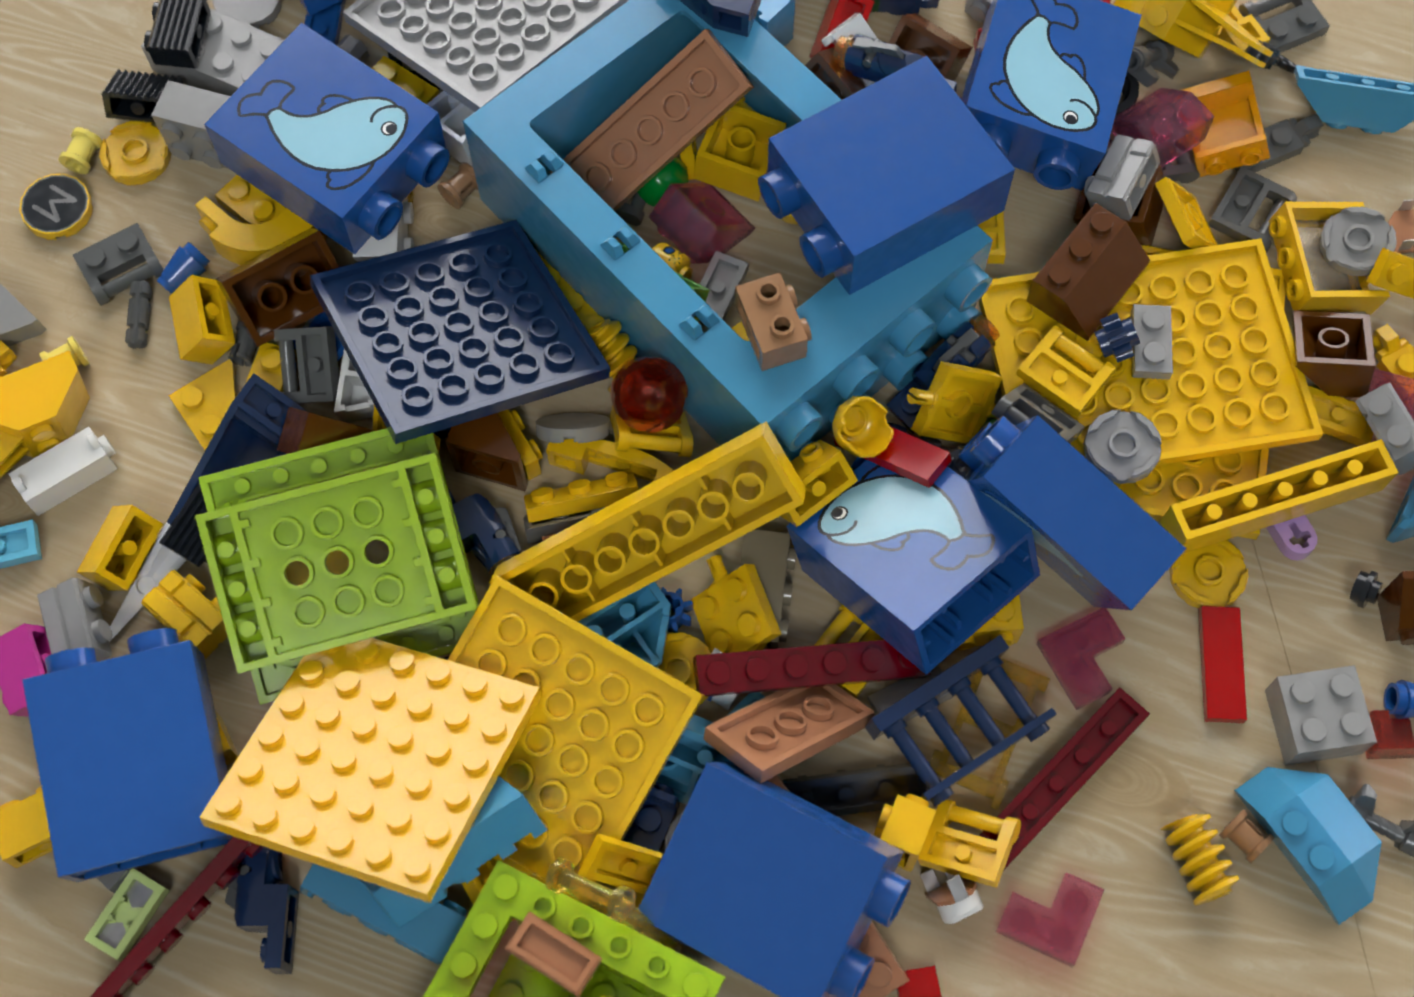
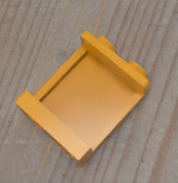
(1237, 129)

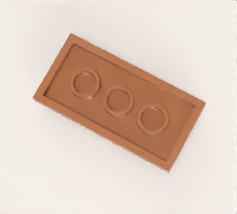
(787, 729)

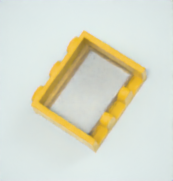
(1307, 276)

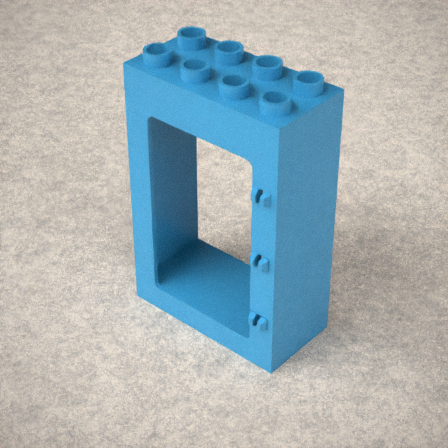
(856, 338)

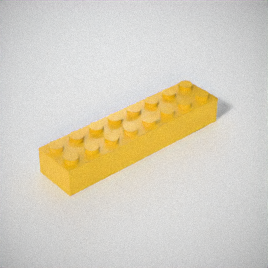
(660, 526)

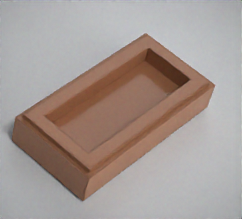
(553, 954)

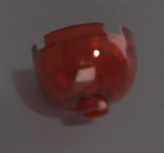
(648, 394)

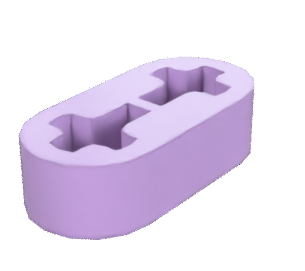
(1296, 527)

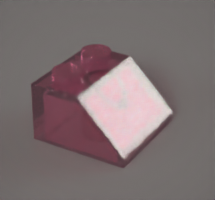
(1168, 118)
(699, 221)

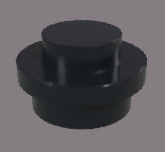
(1366, 588)

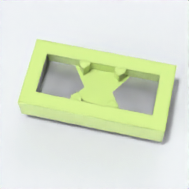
(126, 915)

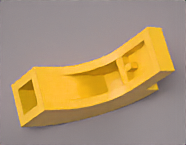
(244, 241)

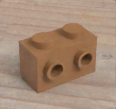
(772, 321)

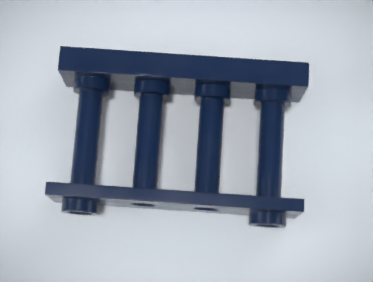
(957, 683)

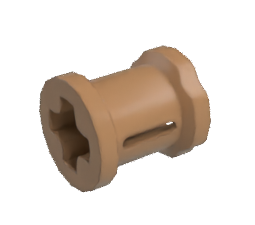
(459, 186)
(1246, 836)

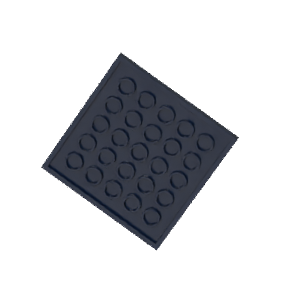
(457, 330)

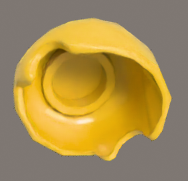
(862, 427)

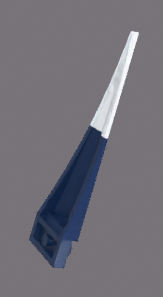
(244, 436)

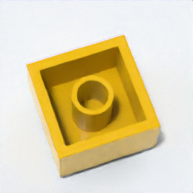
(736, 151)

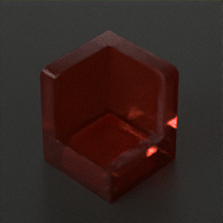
(1392, 736)

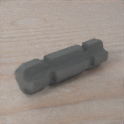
(138, 314)

